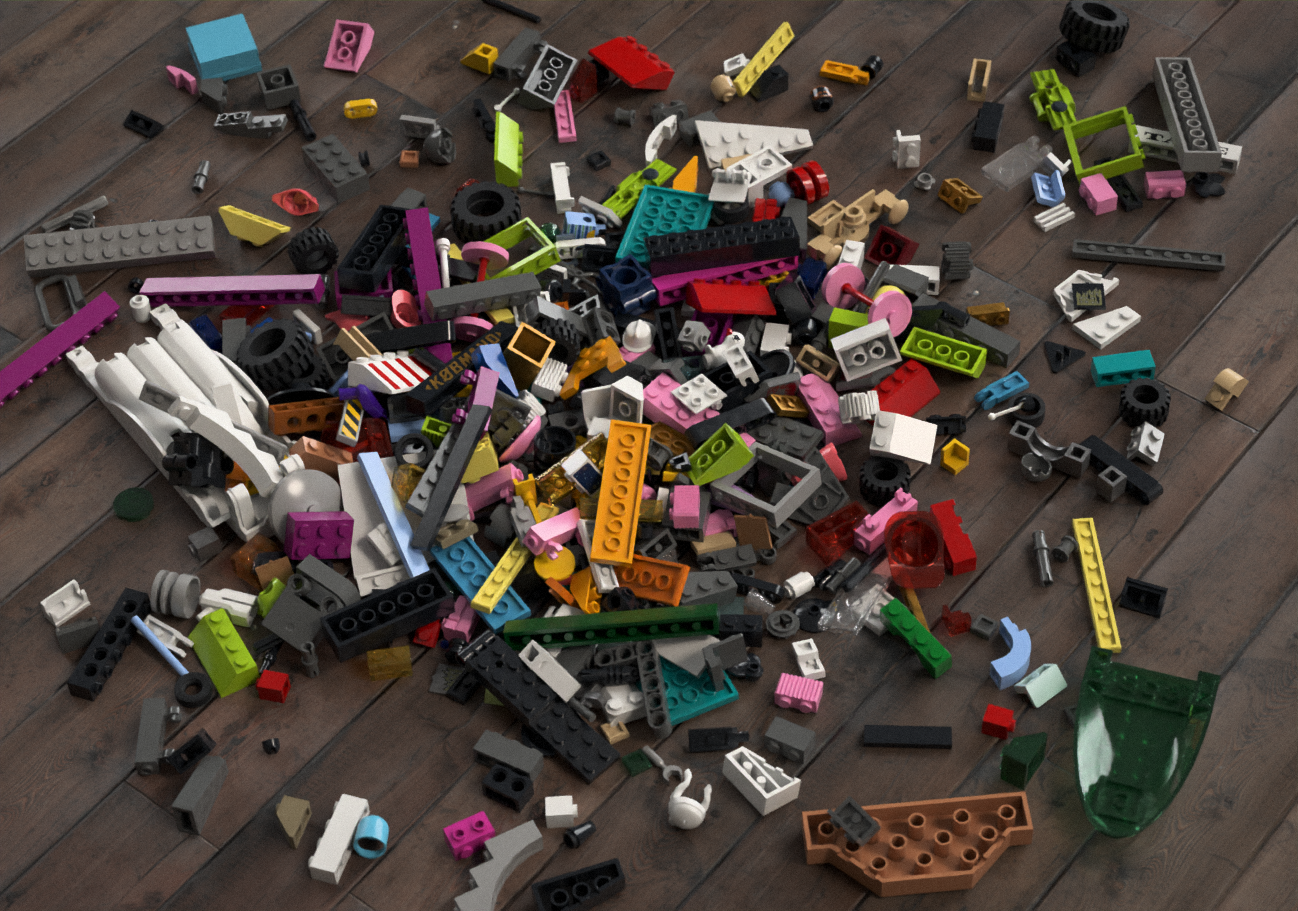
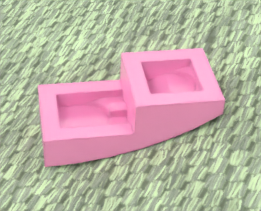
(181, 78)

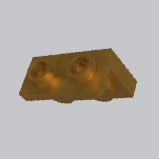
(958, 194)
(990, 314)
(788, 406)

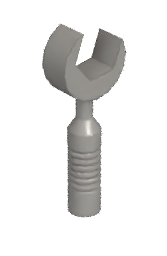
(668, 771)

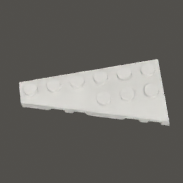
(732, 140)

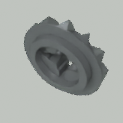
(788, 618)

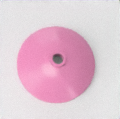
(523, 443)

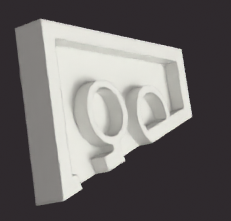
(1107, 326)

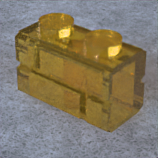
(389, 663)

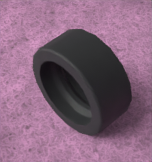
(734, 215)
(1033, 420)
(414, 438)

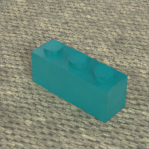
(1122, 368)

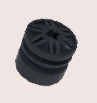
(551, 446)

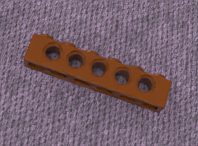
(280, 414)

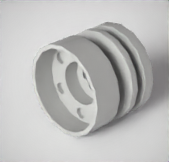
(175, 594)

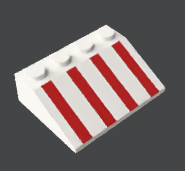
(388, 373)

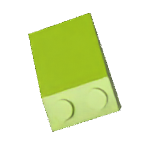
(719, 456)

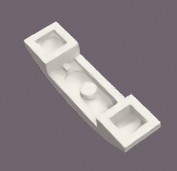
(664, 130)

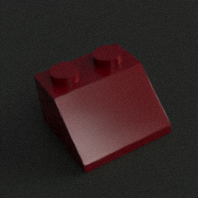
(891, 247)

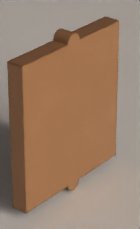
(753, 531)
(279, 568)

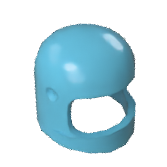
(372, 828)

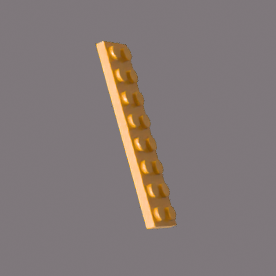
(620, 493)

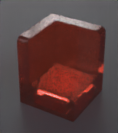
(956, 622)

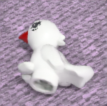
(714, 356)

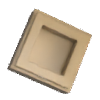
(615, 733)

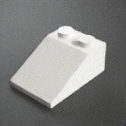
(902, 438)

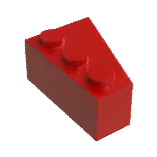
(958, 549)

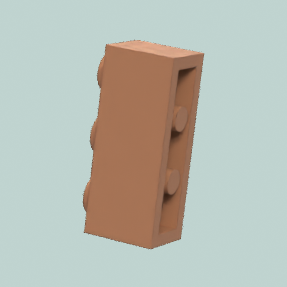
(321, 456)

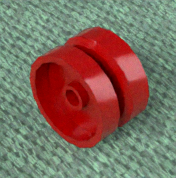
(808, 182)

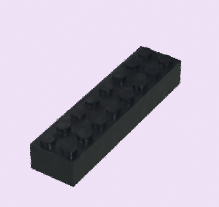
(721, 246)

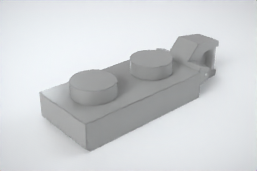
(521, 518)

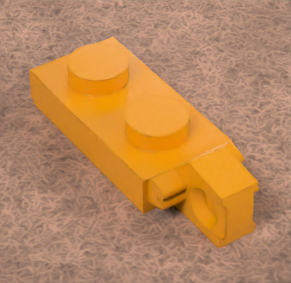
(844, 72)

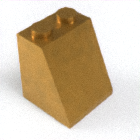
(527, 355)

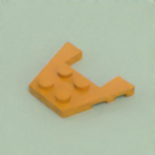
(591, 360)

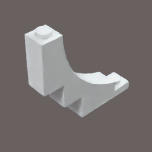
(239, 445)

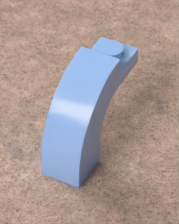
(1014, 665)

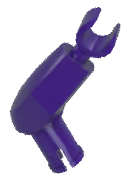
(366, 399)

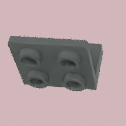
(722, 656)

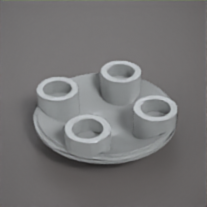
(456, 513)

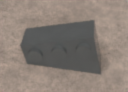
(708, 588)

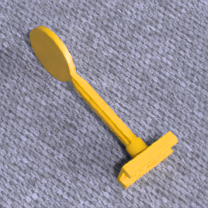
(562, 566)

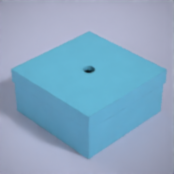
(223, 48)

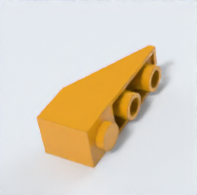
(585, 591)

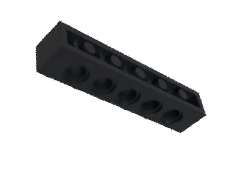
(108, 645)

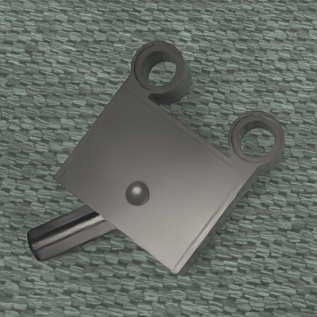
(294, 619)

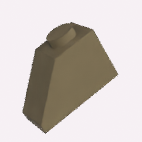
(293, 818)

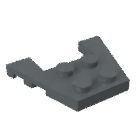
(826, 498)

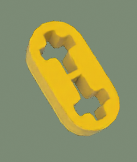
(360, 108)

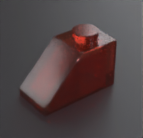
(583, 82)

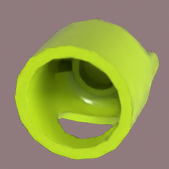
(269, 596)

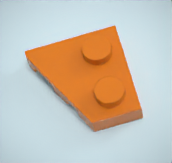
(561, 593)

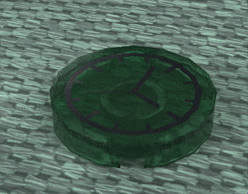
(133, 504)

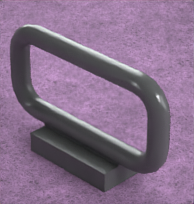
(73, 291)

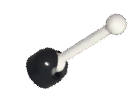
(1026, 405)

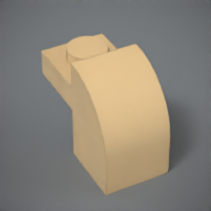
(1226, 385)

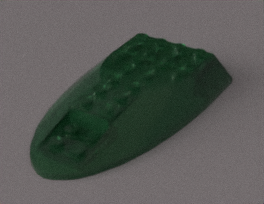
(1136, 741)

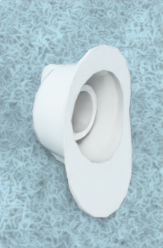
(639, 336)

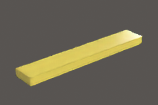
(763, 59)

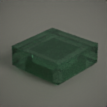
(636, 762)

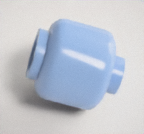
(781, 192)

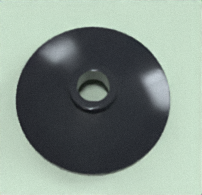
(807, 618)

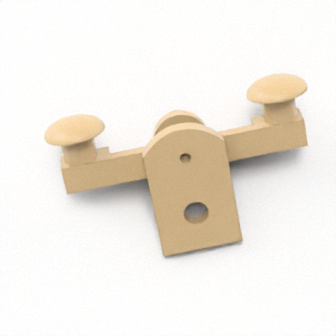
(850, 223)

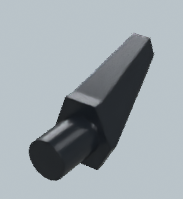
(483, 517)

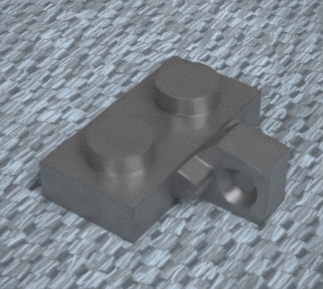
(589, 696)

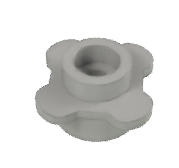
(924, 181)

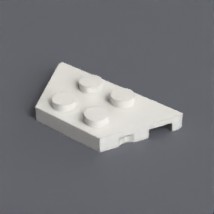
(1063, 292)

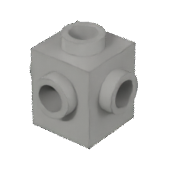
(694, 336)

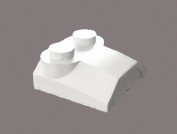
(623, 703)

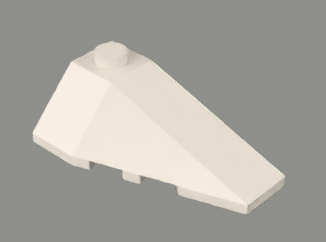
(229, 401)

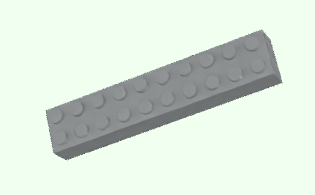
(1186, 115)
(119, 246)

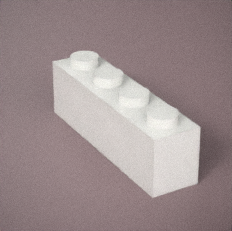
(338, 840)

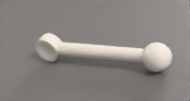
(497, 108)

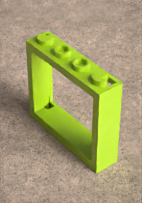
(1097, 124)
(534, 263)

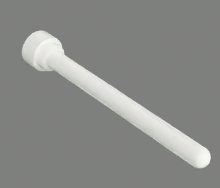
(442, 247)

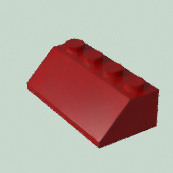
(906, 390)

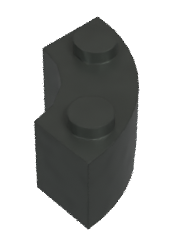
(771, 475)

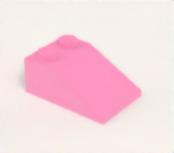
(349, 45)

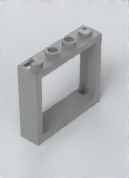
(744, 503)

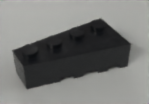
(580, 888)

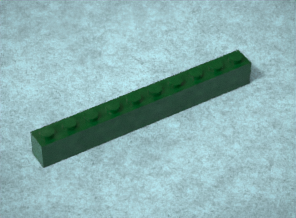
(613, 627)

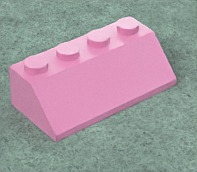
(824, 410)

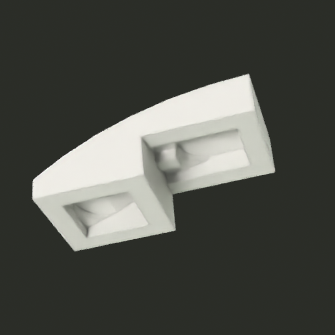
(808, 659)

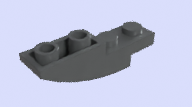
(246, 125)

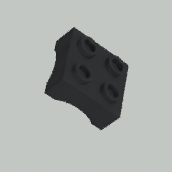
(605, 377)

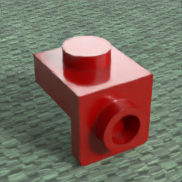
(428, 634)

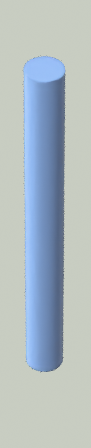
(159, 646)

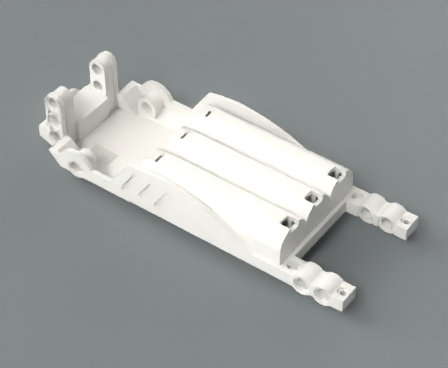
(189, 369)

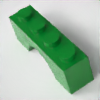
(928, 649)

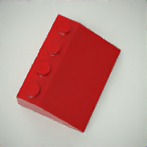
(633, 63)
(729, 297)

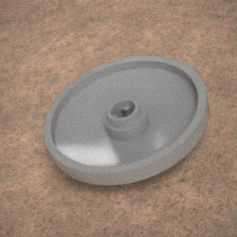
(302, 492)

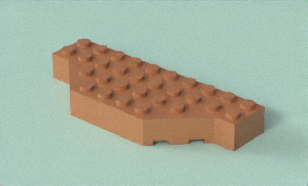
(923, 842)

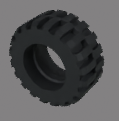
(1094, 25)
(480, 199)
(275, 354)

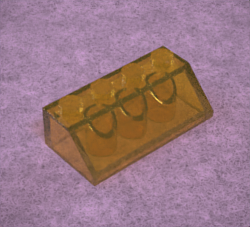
(554, 485)

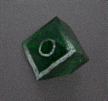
(1023, 758)

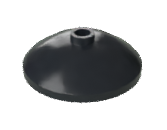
(779, 362)

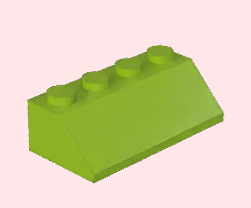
(508, 151)
(945, 352)
(223, 653)

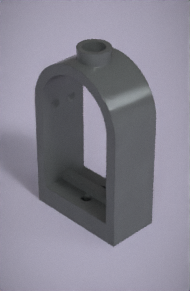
(326, 583)

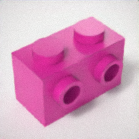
(468, 835)

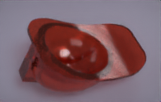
(915, 549)

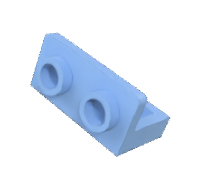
(1048, 189)

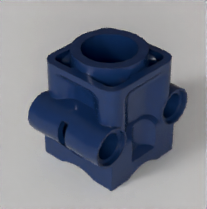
(626, 287)

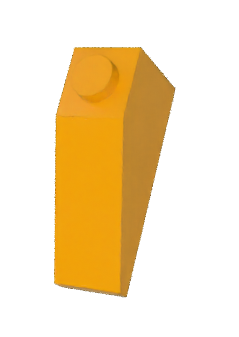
(687, 178)

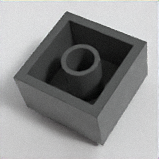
(278, 86)

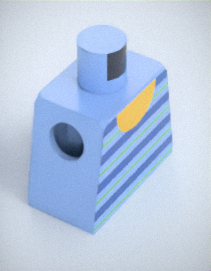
(582, 225)

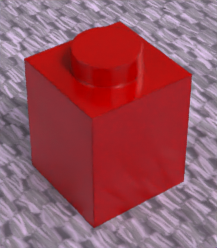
(273, 686)
(998, 722)

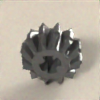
(82, 220)

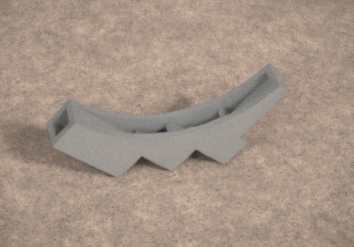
(502, 857)

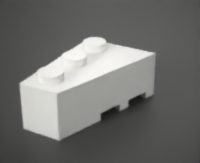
(758, 781)

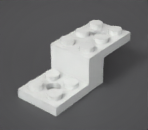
(760, 174)

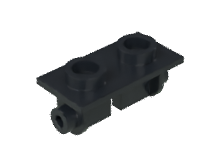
(953, 423)

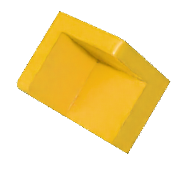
(954, 456)

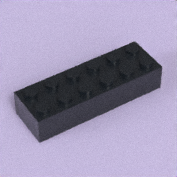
(374, 250)
(387, 615)

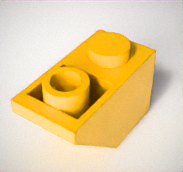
(481, 58)

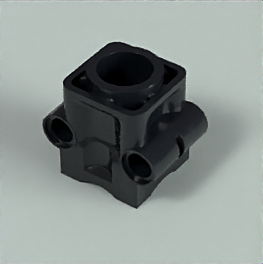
(197, 462)

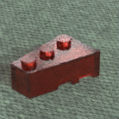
(835, 533)

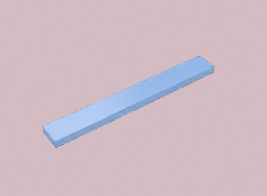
(392, 513)

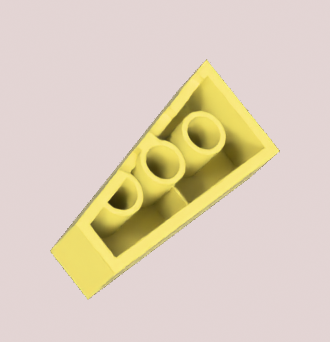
(482, 462)

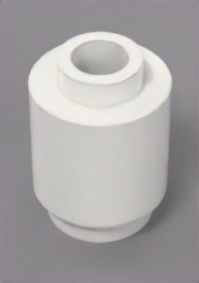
(140, 308)
(798, 585)

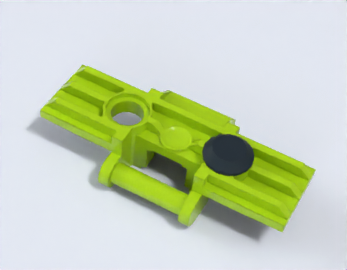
(1061, 106)
(633, 185)

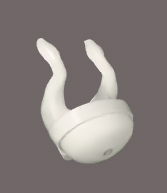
(685, 811)

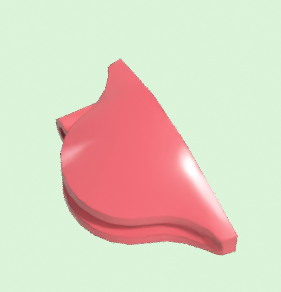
(296, 201)
(346, 321)

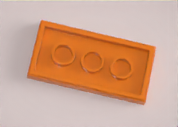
(653, 579)

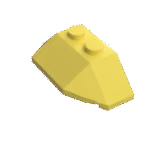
(251, 227)

